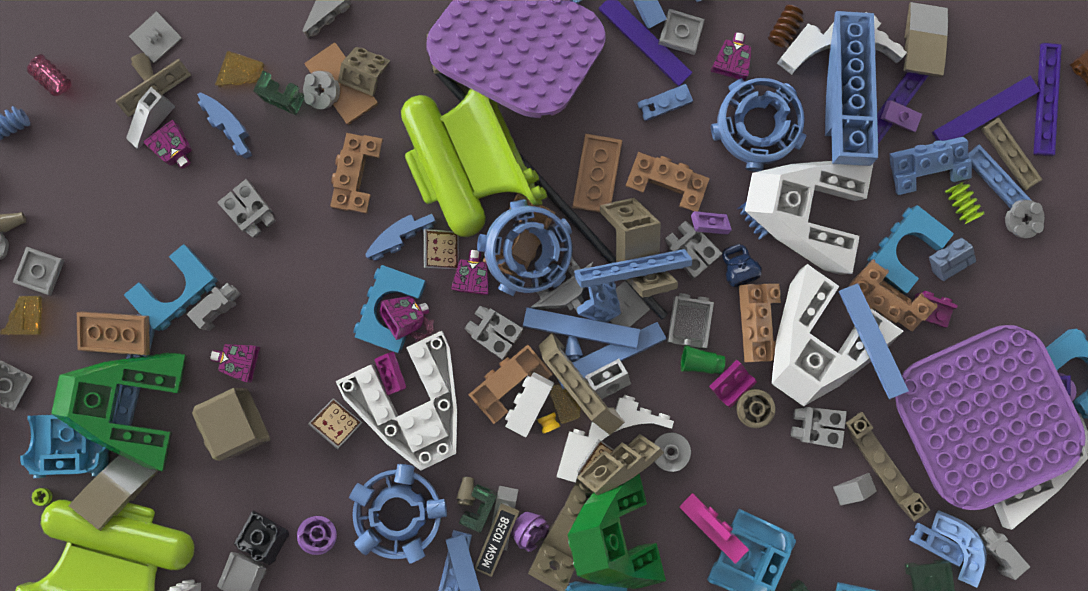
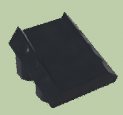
(261, 538)

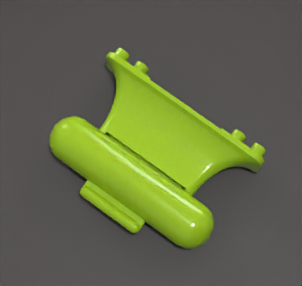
(465, 158)
(113, 559)

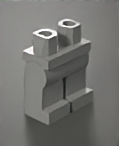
(252, 213)
(697, 246)
(213, 306)
(490, 327)
(813, 426)
(1010, 561)

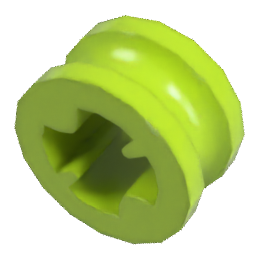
(36, 494)

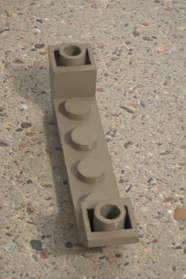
(578, 387)
(883, 466)

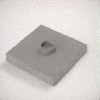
(681, 31)
(38, 271)

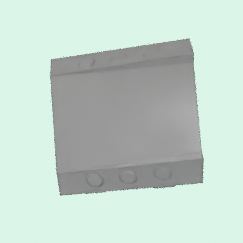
(12, 385)
(241, 573)

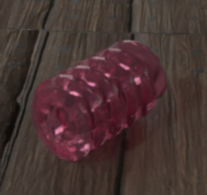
(48, 75)

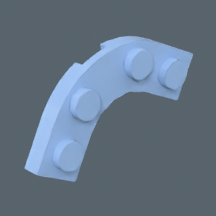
(970, 542)

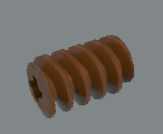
(786, 25)

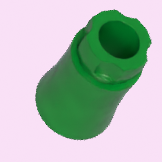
(701, 361)

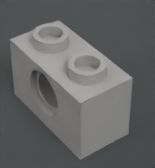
(609, 379)

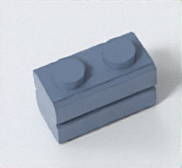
(952, 259)

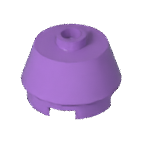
(528, 530)
(316, 535)

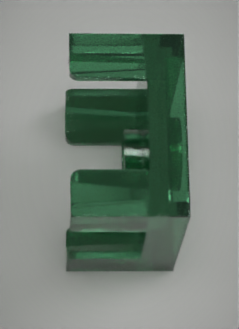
(267, 90)
(474, 521)
(931, 576)

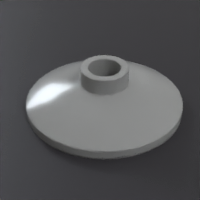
(681, 454)

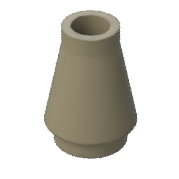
(142, 65)
(10, 221)
(465, 492)

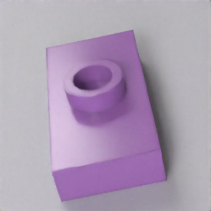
(901, 116)
(711, 222)

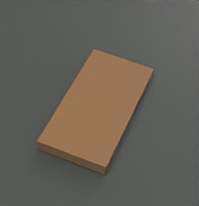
(351, 102)
(597, 172)
(113, 333)

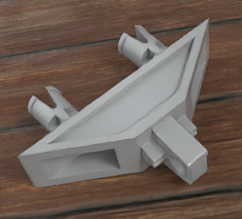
(566, 295)

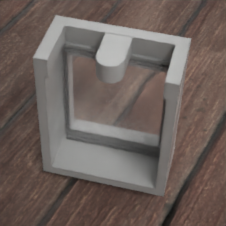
(690, 321)

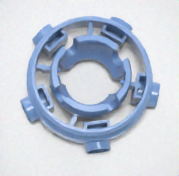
(742, 90)
(550, 239)
(369, 540)

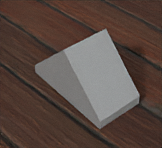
(855, 489)

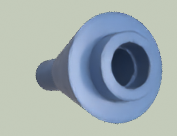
(573, 349)

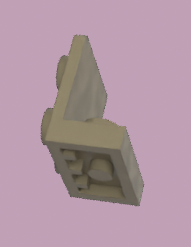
(362, 70)

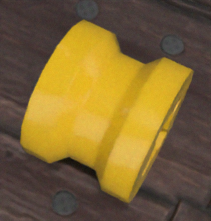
(548, 422)

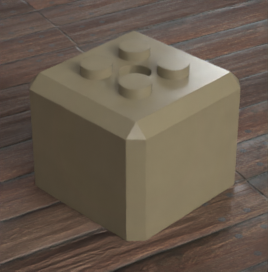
(230, 424)

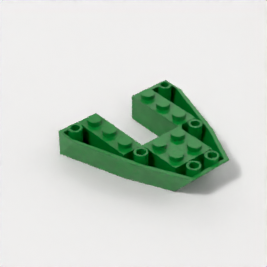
(89, 396)
(600, 545)

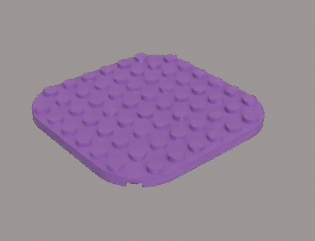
(518, 50)
(990, 417)

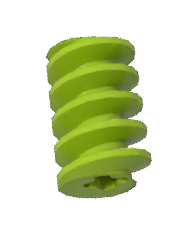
(964, 202)

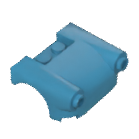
(61, 450)
(762, 564)

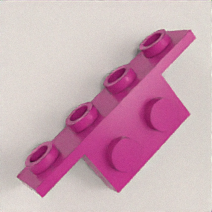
(717, 531)

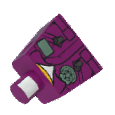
(733, 58)
(170, 145)
(471, 275)
(403, 315)
(237, 361)

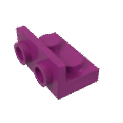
(943, 312)
(390, 373)
(732, 384)

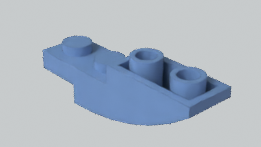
(222, 119)
(392, 237)

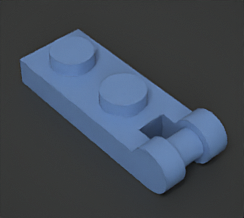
(665, 102)
(938, 544)

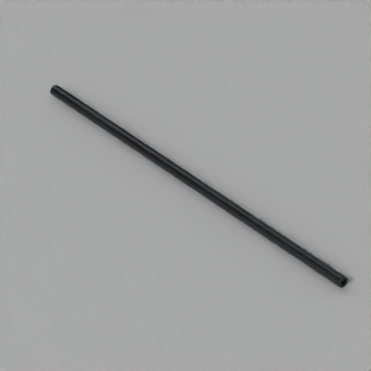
(564, 207)

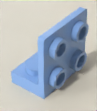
(602, 304)

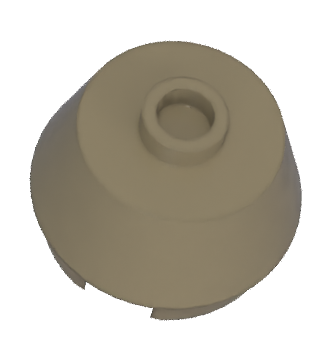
(755, 408)

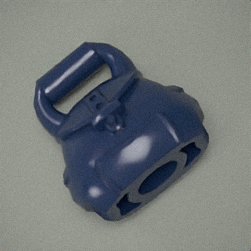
(741, 268)

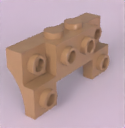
(350, 171)
(669, 176)
(525, 243)
(889, 300)
(757, 320)
(504, 379)

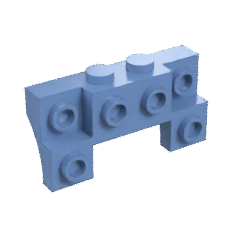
(930, 159)

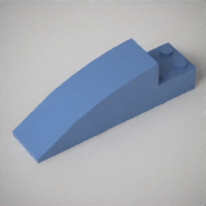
(852, 90)

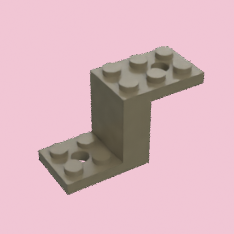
(636, 238)
(555, 546)

